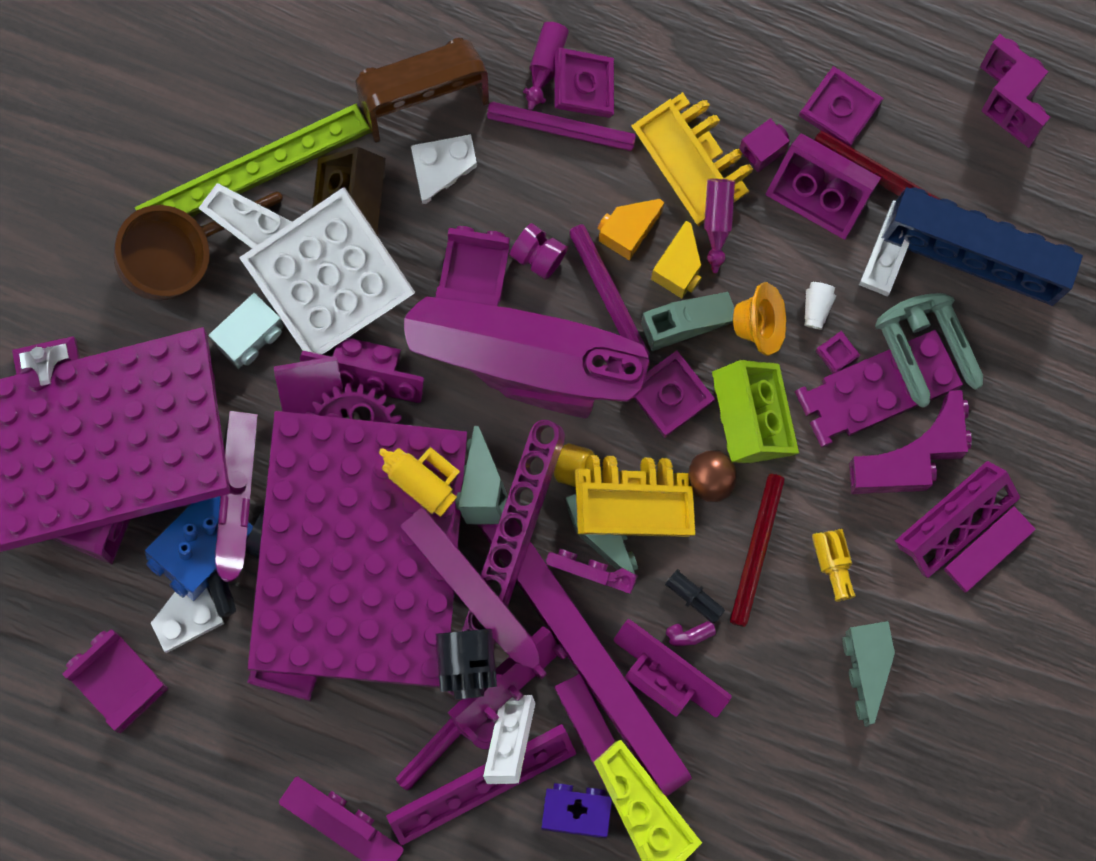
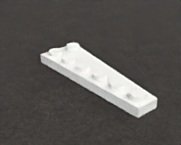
(242, 216)

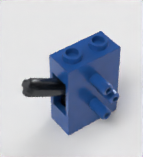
(188, 555)

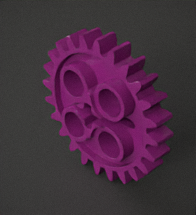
(351, 400)

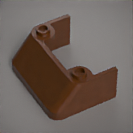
(420, 80)

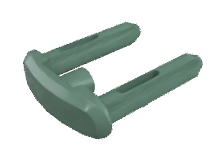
(915, 312)

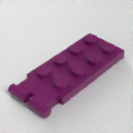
(875, 390)

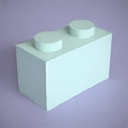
(247, 331)

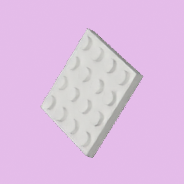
(327, 274)

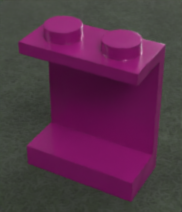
(115, 680)

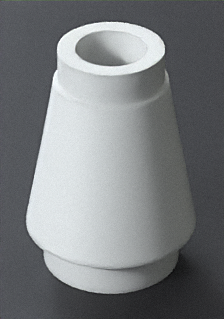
(818, 304)

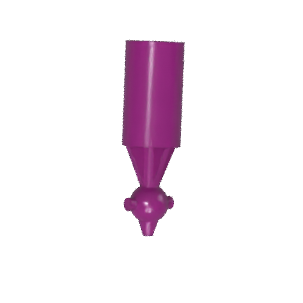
(543, 61)
(718, 218)

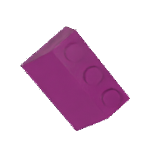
(822, 186)

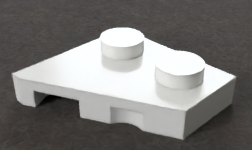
(442, 163)
(185, 620)

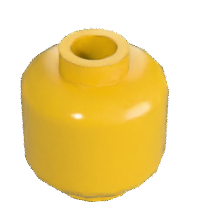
(570, 459)

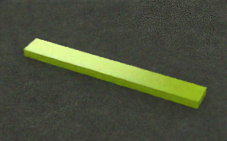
(269, 160)

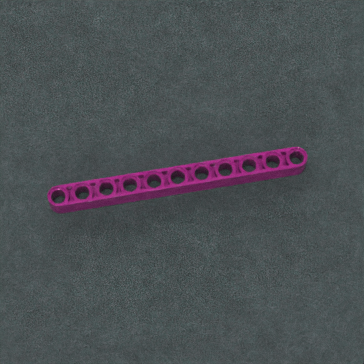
(595, 667)

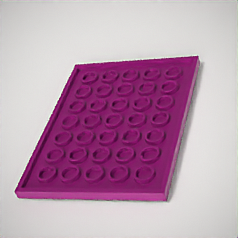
(109, 439)
(336, 571)

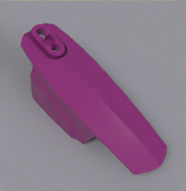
(528, 353)

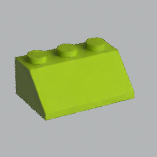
(754, 411)

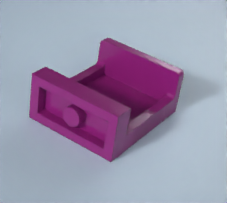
(474, 266)

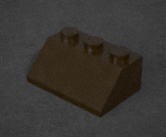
(359, 173)

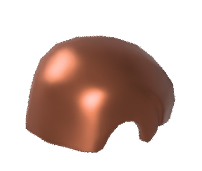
(712, 476)

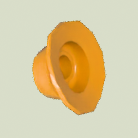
(762, 319)

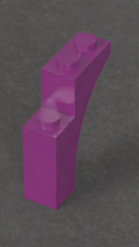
(911, 466)

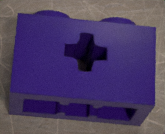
(558, 819)

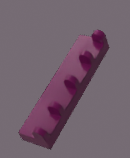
(510, 677)

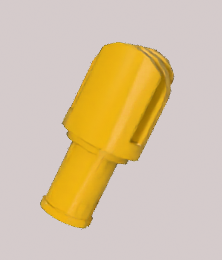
(835, 561)

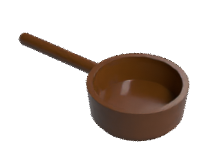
(166, 250)

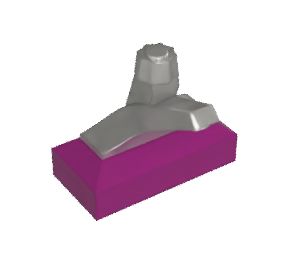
(44, 357)

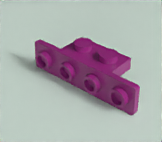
(373, 367)
(666, 675)
(339, 824)

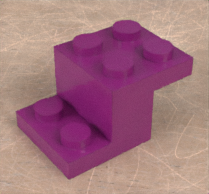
(1017, 83)

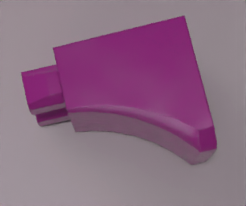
(98, 542)

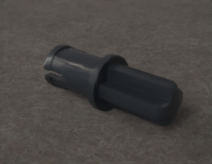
(695, 596)

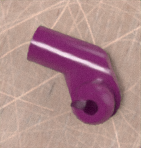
(692, 636)

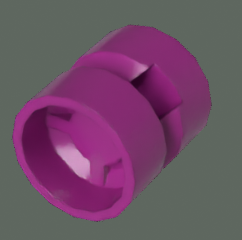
(538, 251)

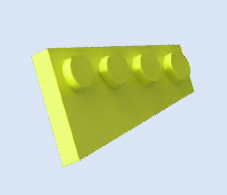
(646, 812)

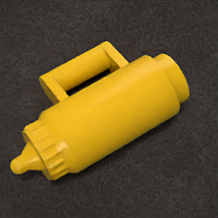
(420, 481)

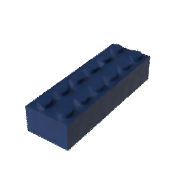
(982, 246)

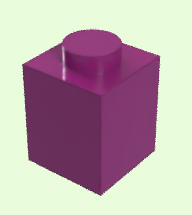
(765, 144)

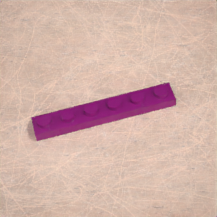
(473, 790)

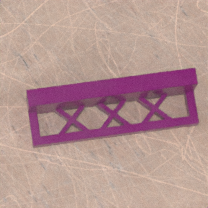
(957, 512)

